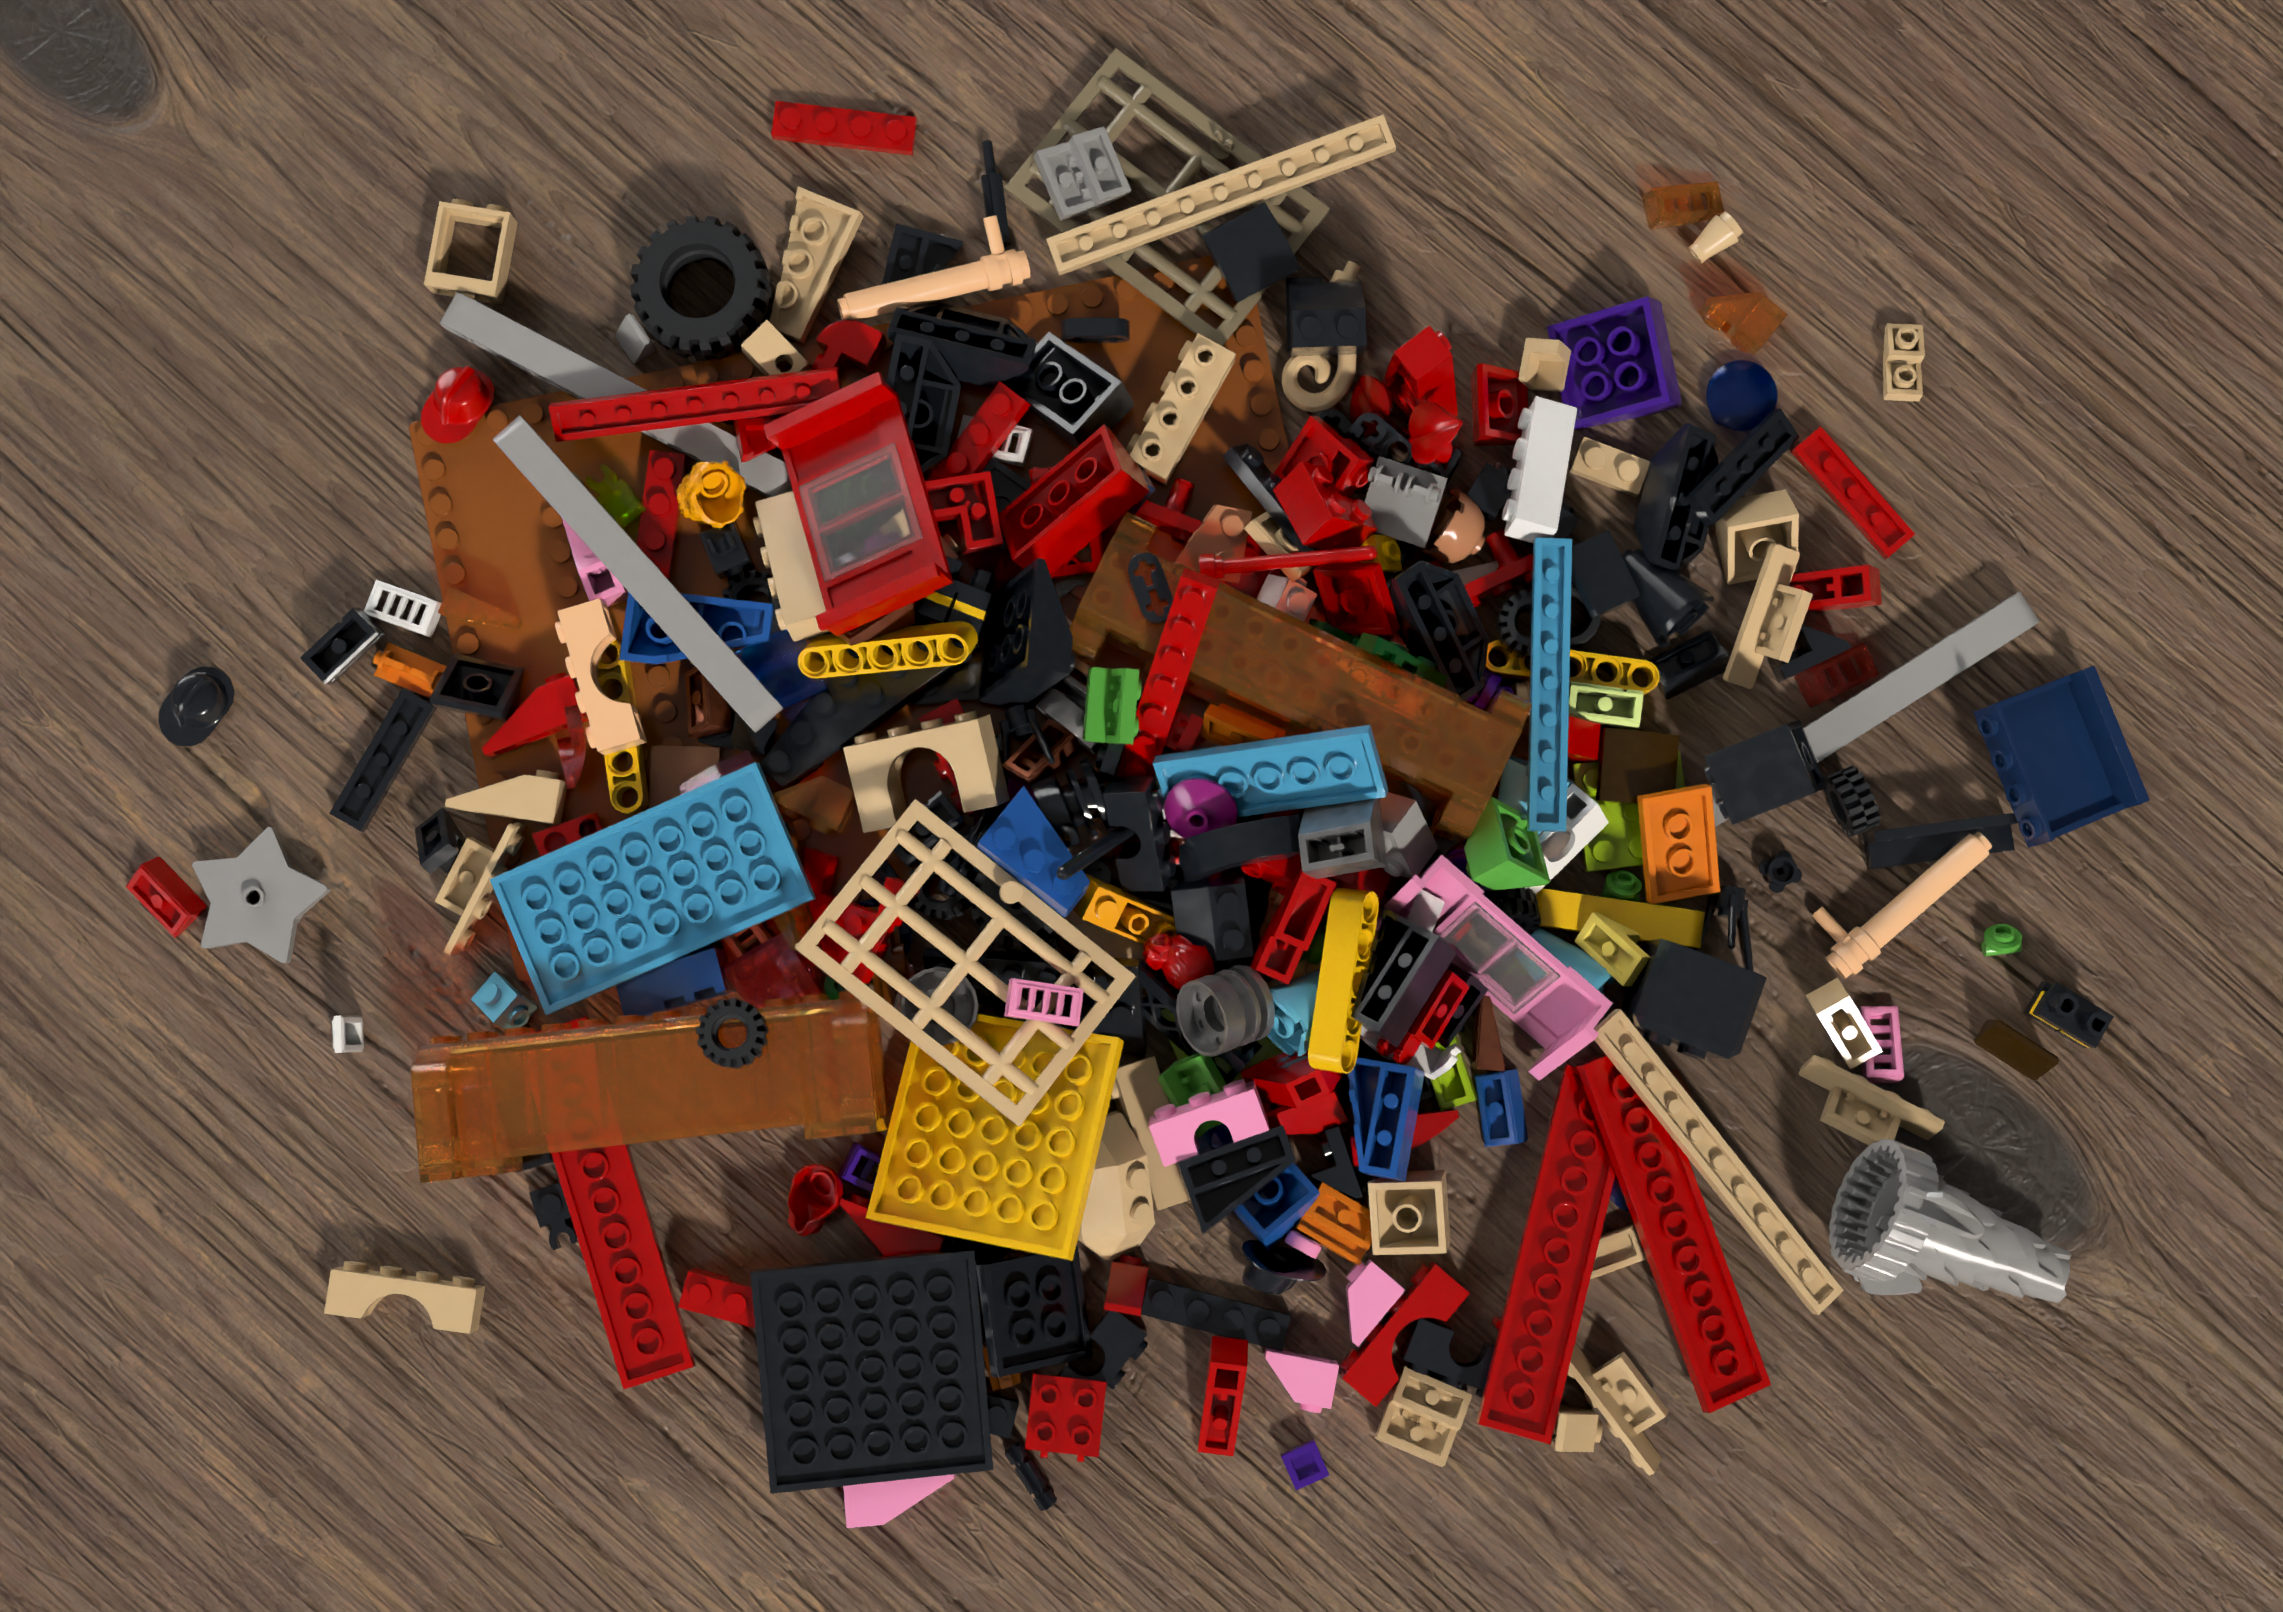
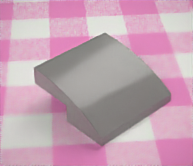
(1082, 173)

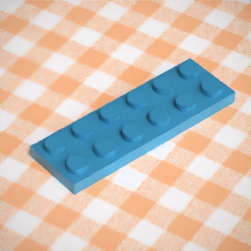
(1285, 770)

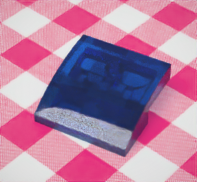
(778, 670)

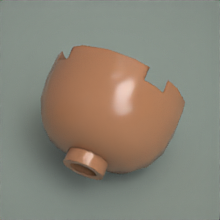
(1456, 529)

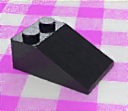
(1070, 391)

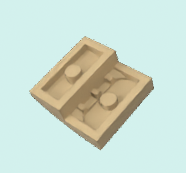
(1423, 1416)

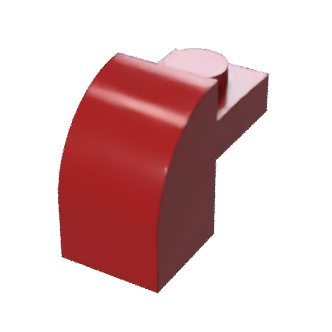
(849, 342)

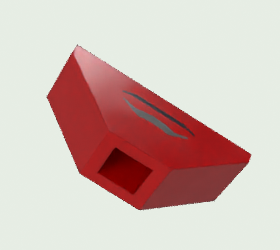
(1290, 1080)

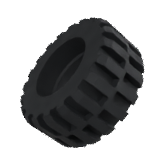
(676, 250)

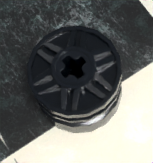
(1072, 803)

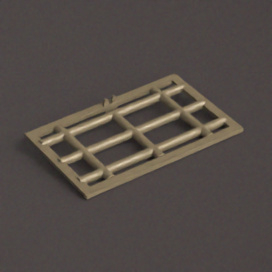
(1220, 150)

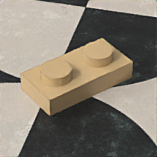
(1610, 466)

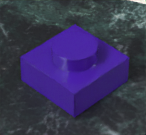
(1304, 1464)

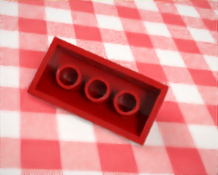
(1073, 502)

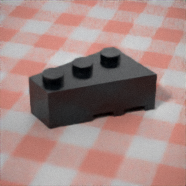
(1400, 977)
(1233, 1174)

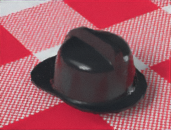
(196, 706)
(1278, 1267)

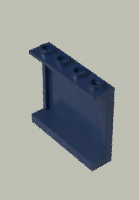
(2061, 756)

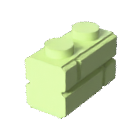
(1606, 705)

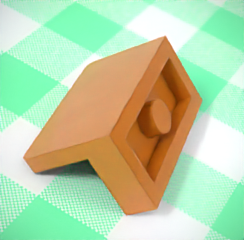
(1231, 726)

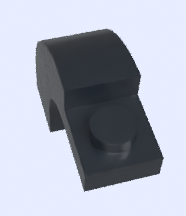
(1239, 845)

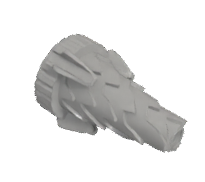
(1905, 1223)

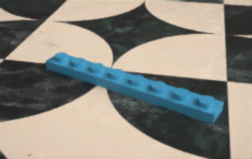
(1549, 685)

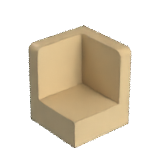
(1544, 364)

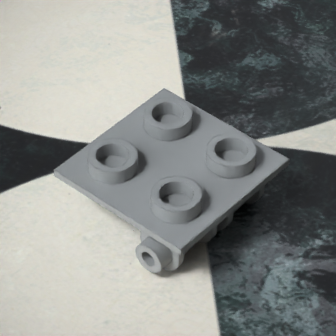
(1404, 500)

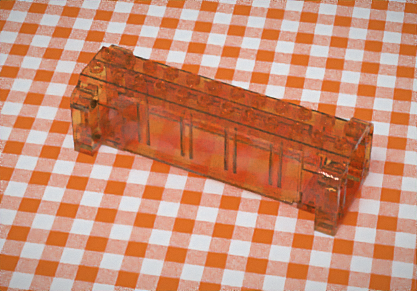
(1310, 682)
(643, 1082)

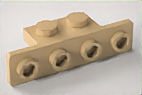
(1771, 618)
(469, 883)
(1865, 1109)
(1624, 1402)

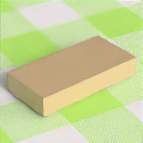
(1617, 1250)

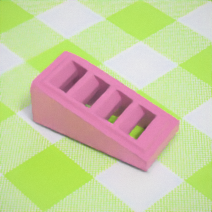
(1014, 995)
(1895, 1058)

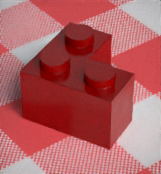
(973, 505)
(1320, 513)

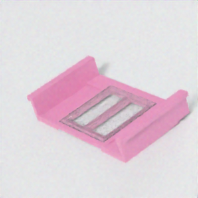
(1521, 975)

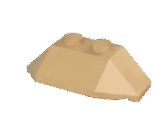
(1120, 1194)

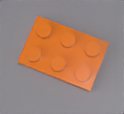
(1678, 843)

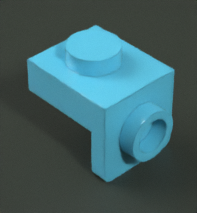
(503, 1003)

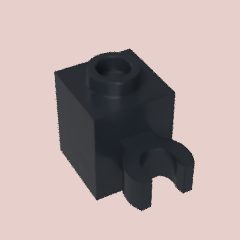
(726, 551)

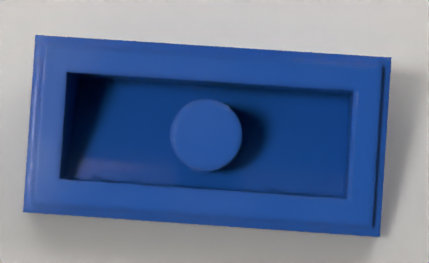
(1501, 1108)

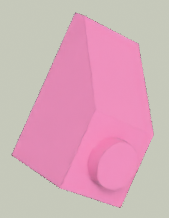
(1369, 1298)
(1306, 1377)

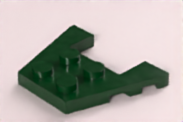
(1388, 651)

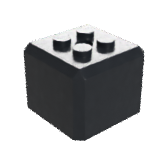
(1692, 1001)

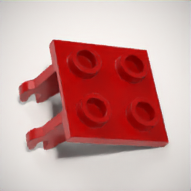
(1065, 1416)

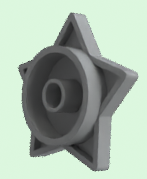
(282, 903)

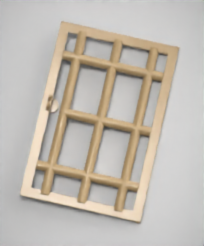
(966, 962)

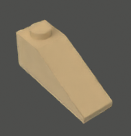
(522, 798)

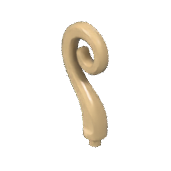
(1345, 372)

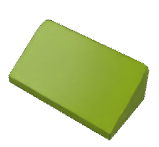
(1455, 1085)

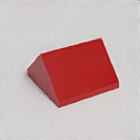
(1496, 405)

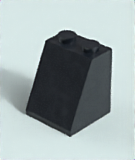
(1327, 318)
(1764, 772)

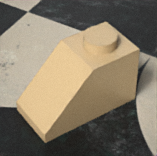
(1844, 1023)
(1576, 1430)

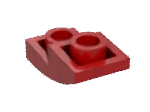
(1183, 732)

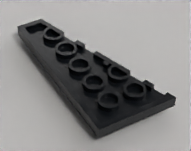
(843, 712)
(1122, 1021)

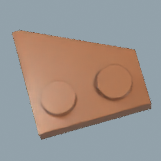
(1219, 534)

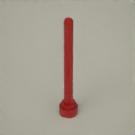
(1217, 567)

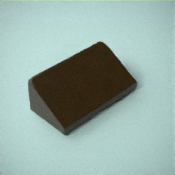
(2015, 1049)

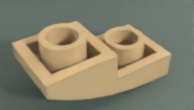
(1902, 362)

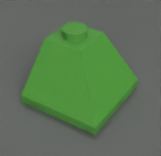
(1503, 851)

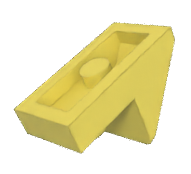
(1613, 948)

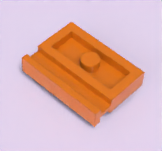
(1338, 1224)

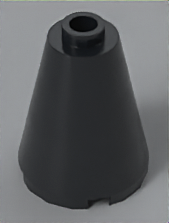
(1667, 598)

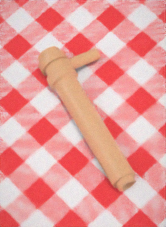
(988, 273)
(1865, 942)

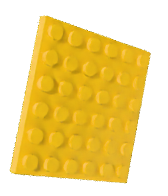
(977, 1175)

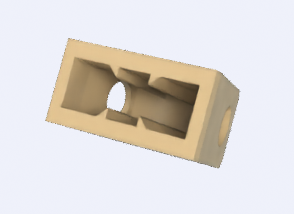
(768, 348)

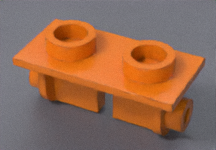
(408, 669)

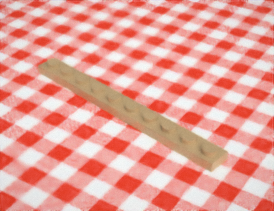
(1221, 194)
(1716, 1162)

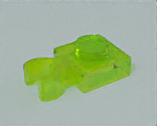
(616, 497)

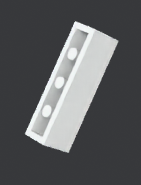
(1540, 470)

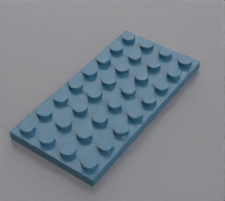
(652, 888)

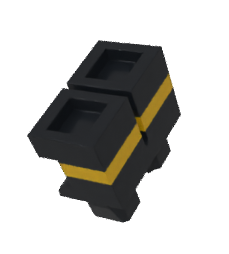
(971, 603)
(2068, 1014)

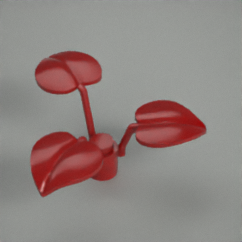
(1429, 424)

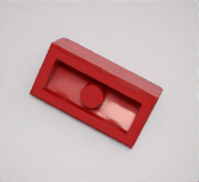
(166, 895)

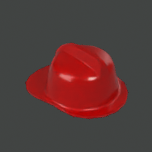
(456, 404)

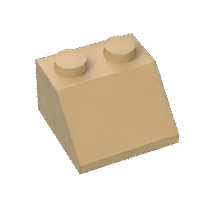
(1750, 528)
(1410, 1214)

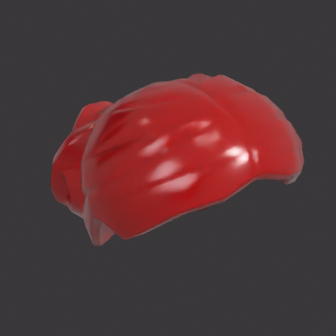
(1177, 958)
(813, 1197)

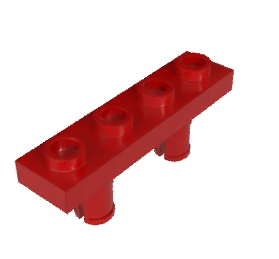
(1171, 516)
(1510, 570)

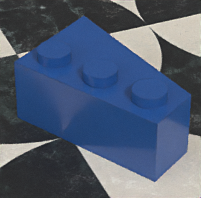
(1031, 852)
(677, 983)
(1385, 1115)

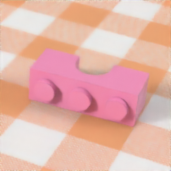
(1236, 1107)

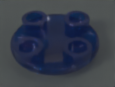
(1741, 395)

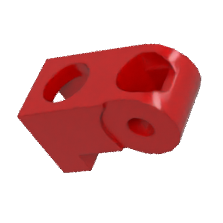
(566, 833)

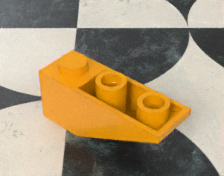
(1123, 912)

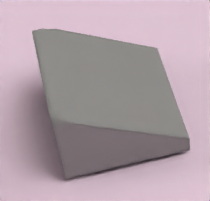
(634, 339)

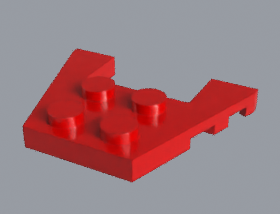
(855, 919)

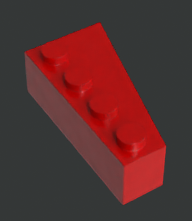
(1422, 372)

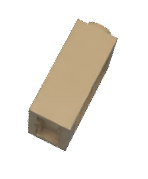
(479, 290)

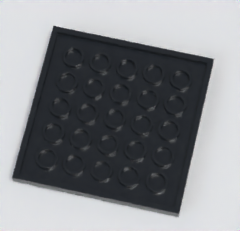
(871, 1370)

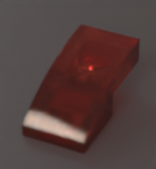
(573, 747)

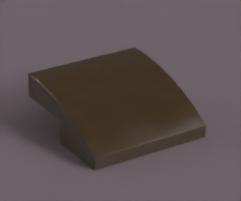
(1635, 764)

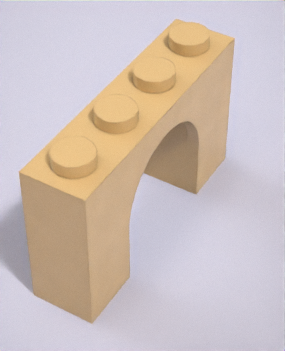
(965, 744)

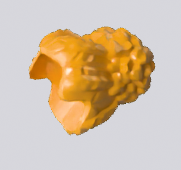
(711, 494)

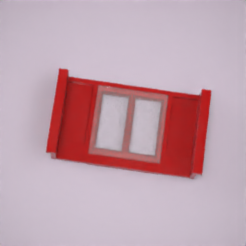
(861, 503)

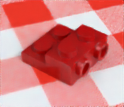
(1325, 447)
(1356, 598)

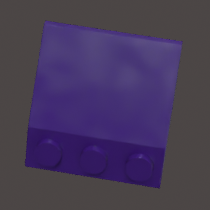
(1618, 363)

